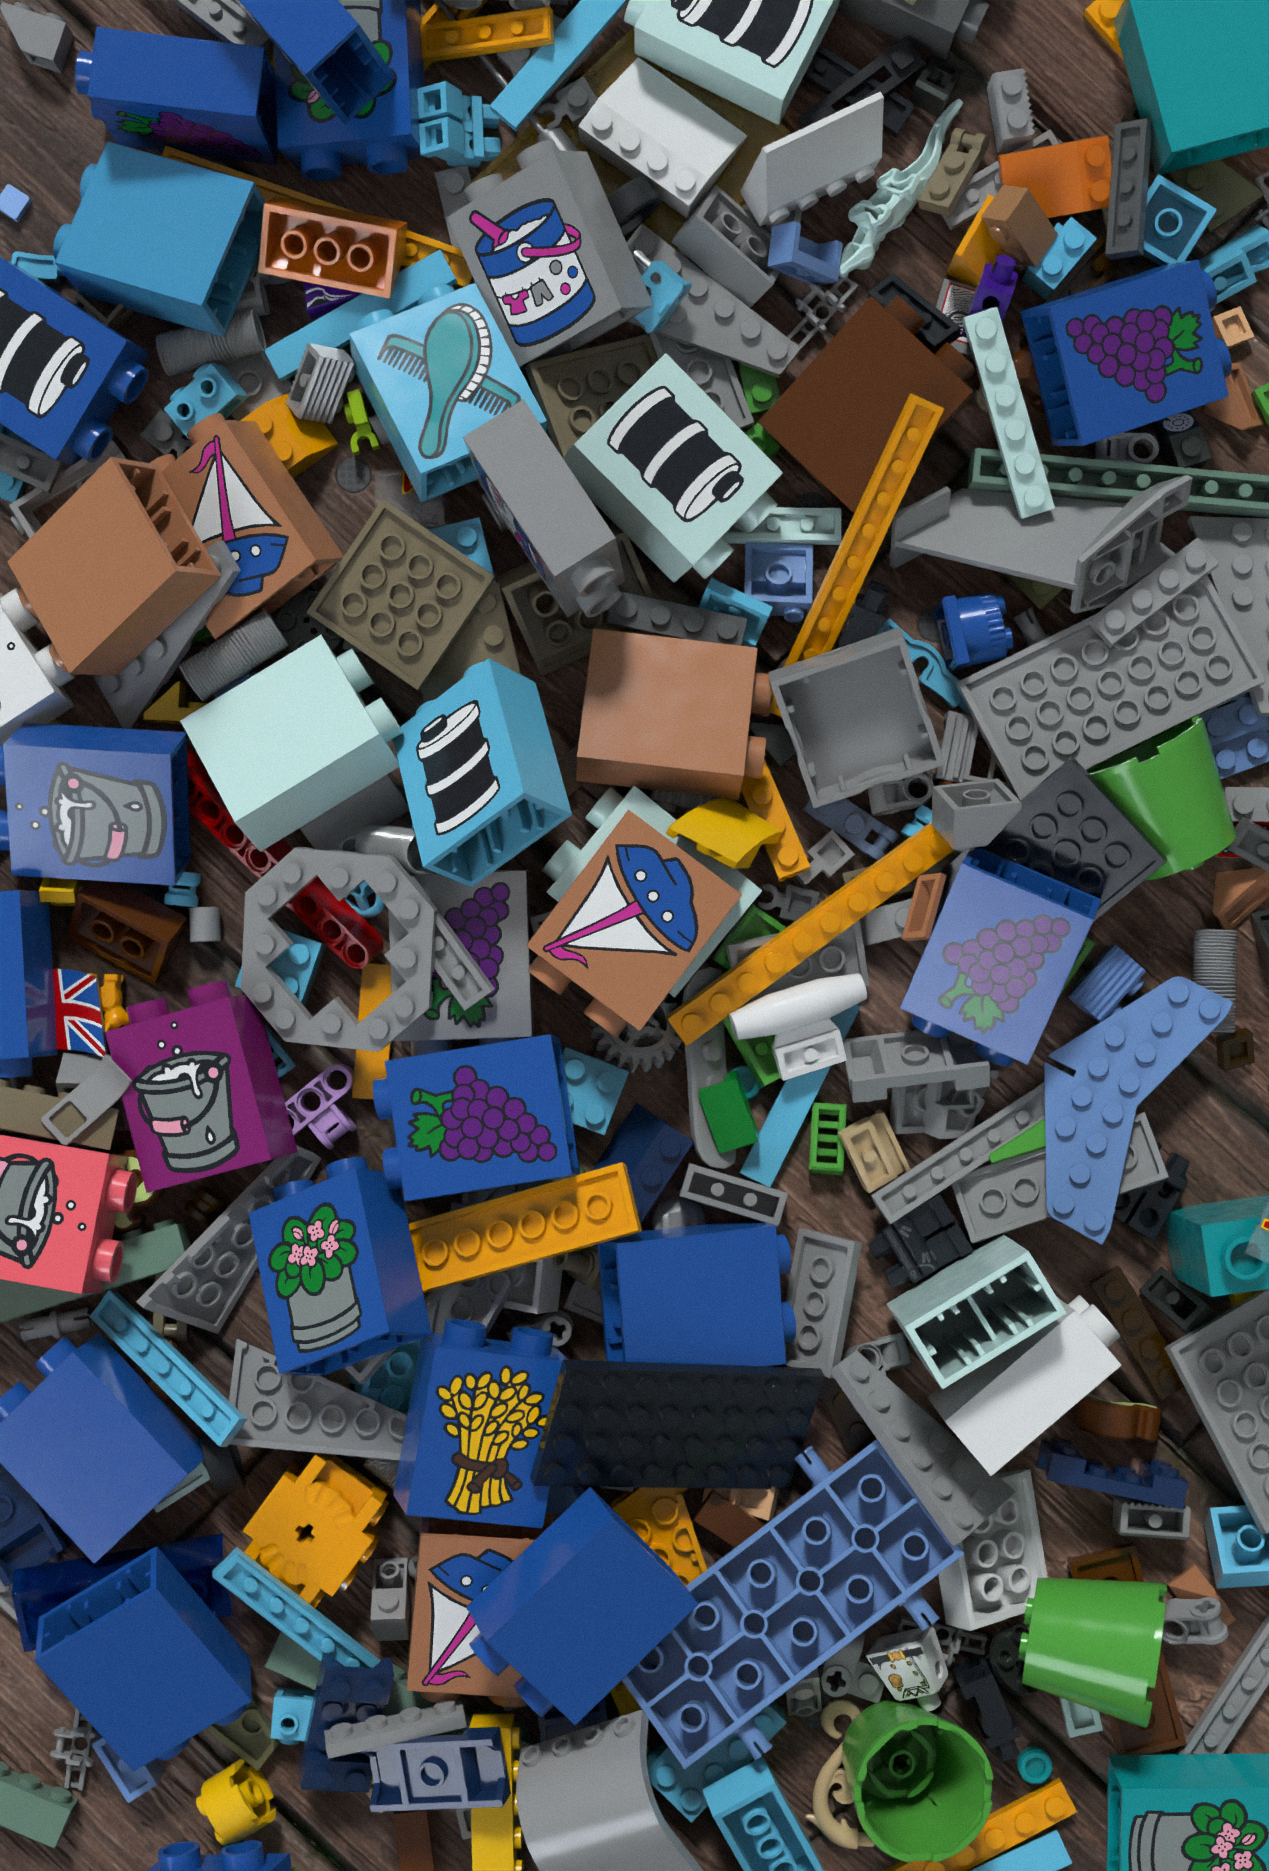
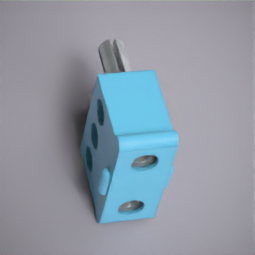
(666, 292)

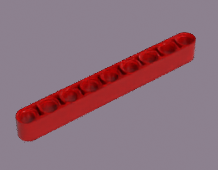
(318, 915)

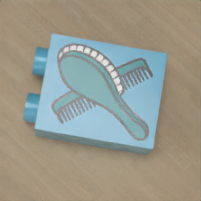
(436, 380)

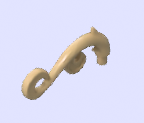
(830, 1773)

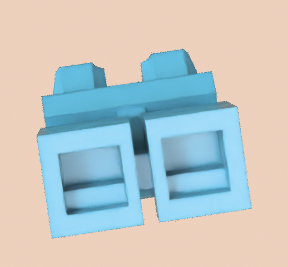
(455, 126)

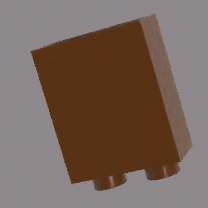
(855, 390)

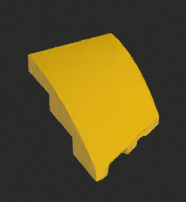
(725, 831)

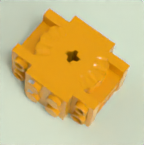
(343, 1519)

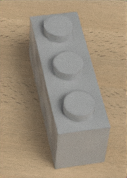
(733, 1194)

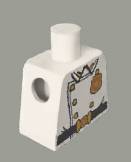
(911, 1665)

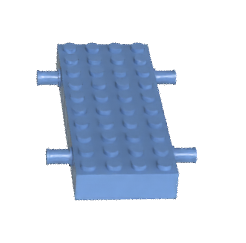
(791, 1602)

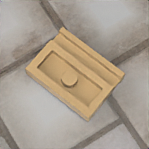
(873, 1151)

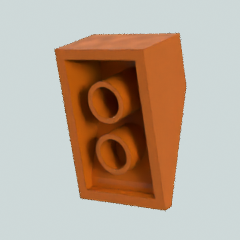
(1063, 175)

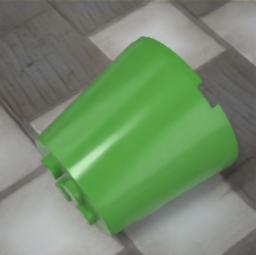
(1173, 795)
(1095, 1643)
(929, 1797)

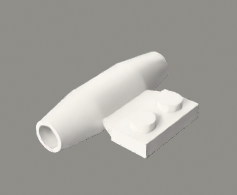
(801, 1022)

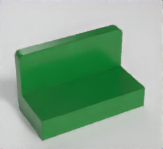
(729, 1113)

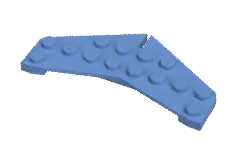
(1095, 1109)

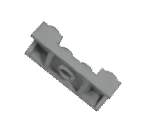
(909, 1060)

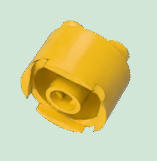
(236, 1802)

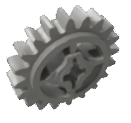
(626, 1050)

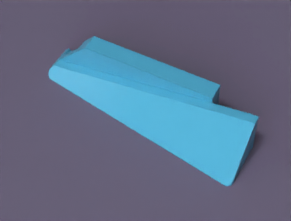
(1237, 260)

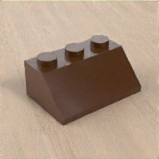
(126, 927)

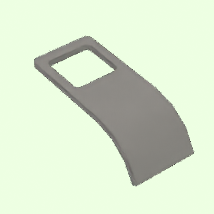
(92, 1097)

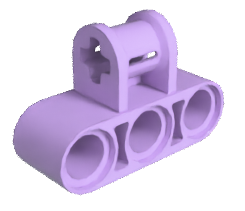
(329, 1111)

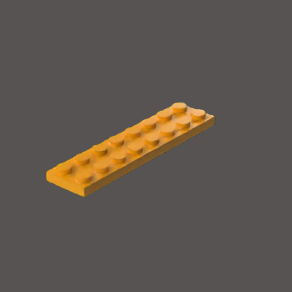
(525, 1227)

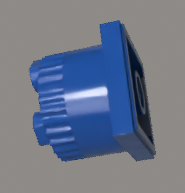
(972, 630)

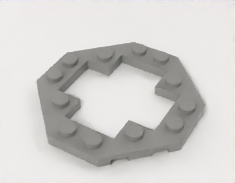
(266, 942)

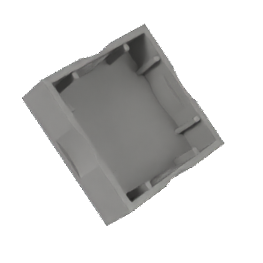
(856, 717)

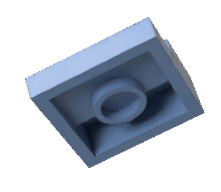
(780, 577)
(1237, 736)

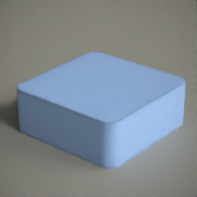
(14, 203)

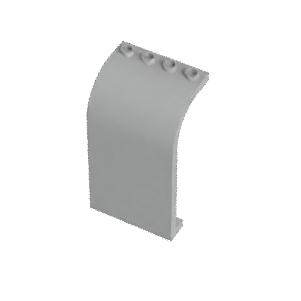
(592, 1803)

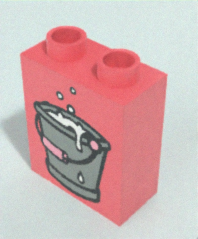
(61, 1214)

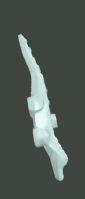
(894, 199)

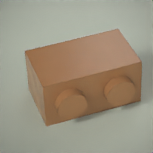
(1019, 225)

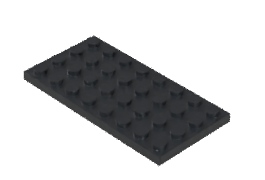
(675, 1425)

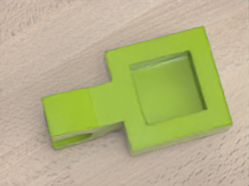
(357, 413)

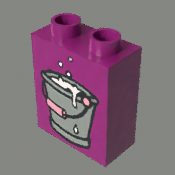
(200, 1087)

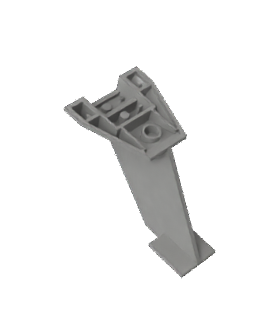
(1078, 545)

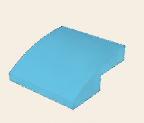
(730, 601)

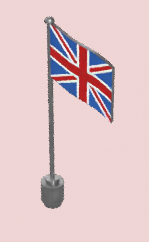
(77, 1013)

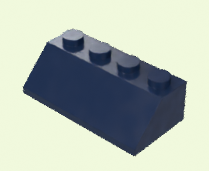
(650, 1152)

